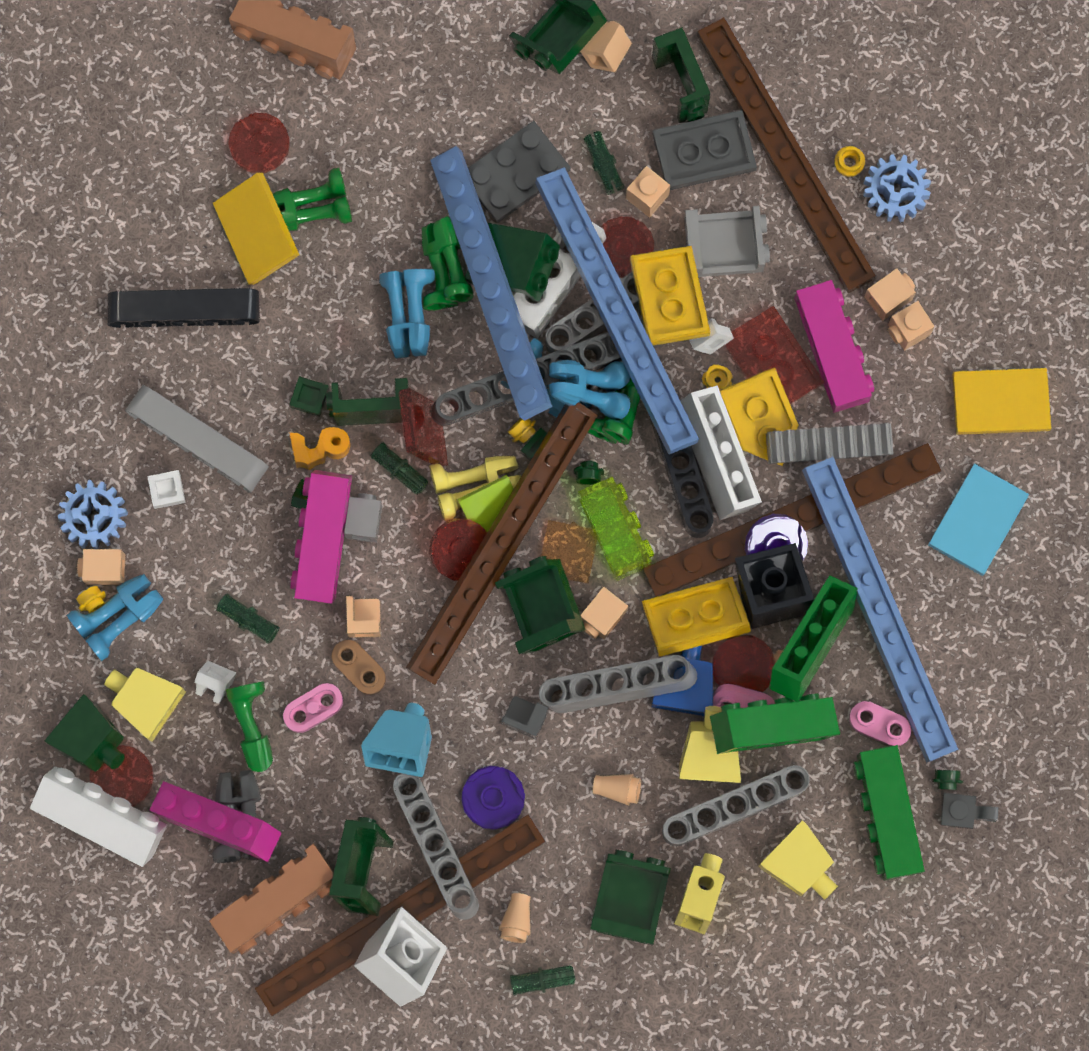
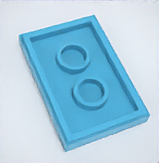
(978, 519)

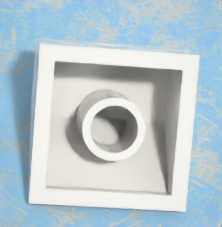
(401, 957)

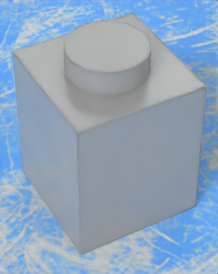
(363, 518)

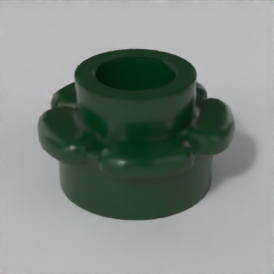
(588, 473)
(947, 779)

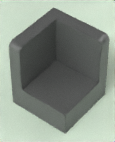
(525, 717)

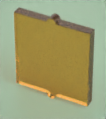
(574, 548)

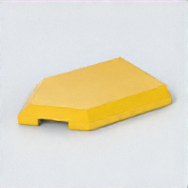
(757, 408)

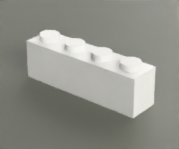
(720, 454)
(98, 815)

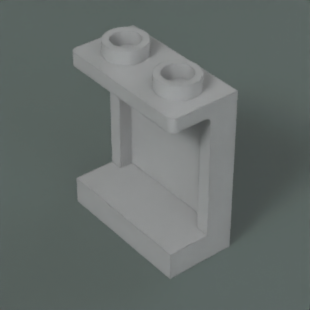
(727, 241)

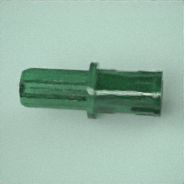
(399, 468)
(542, 979)

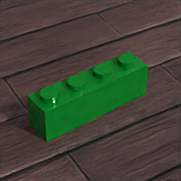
(813, 638)
(774, 724)
(890, 813)

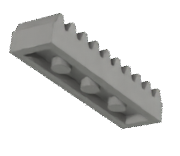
(830, 442)

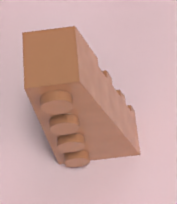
(295, 35)
(274, 901)

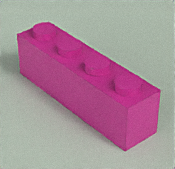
(833, 346)
(322, 536)
(215, 821)

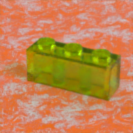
(615, 528)

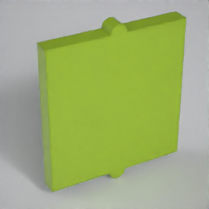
(486, 502)

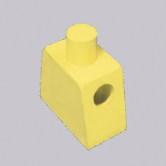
(144, 699)
(700, 756)
(801, 863)
(699, 904)

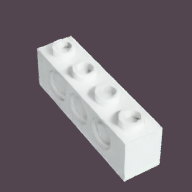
(538, 315)

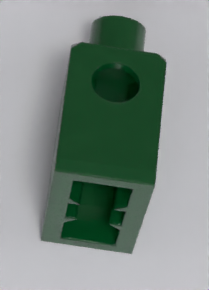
(87, 736)

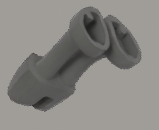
(247, 803)

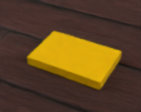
(255, 228)
(670, 295)
(1001, 401)
(696, 616)

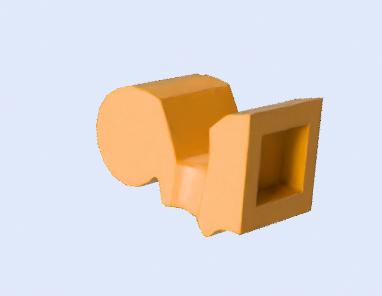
(331, 443)

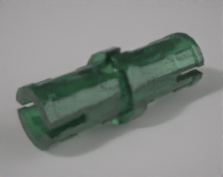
(604, 162)
(247, 618)

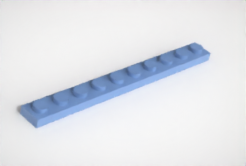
(491, 284)
(617, 311)
(880, 609)

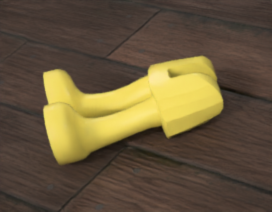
(446, 480)

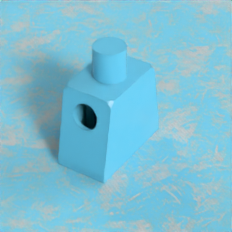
(399, 741)

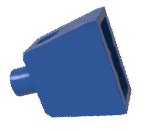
(698, 696)

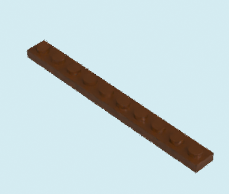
(786, 155)
(501, 542)
(723, 549)
(419, 902)

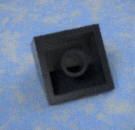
(773, 585)

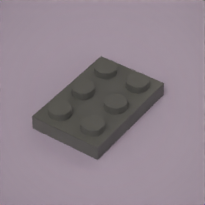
(704, 150)
(509, 172)

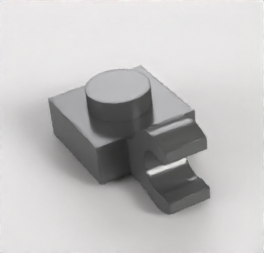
(962, 811)

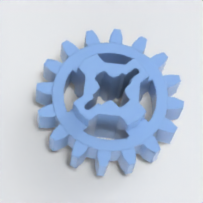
(908, 189)
(106, 514)

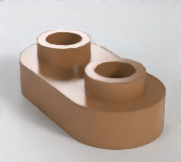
(358, 666)

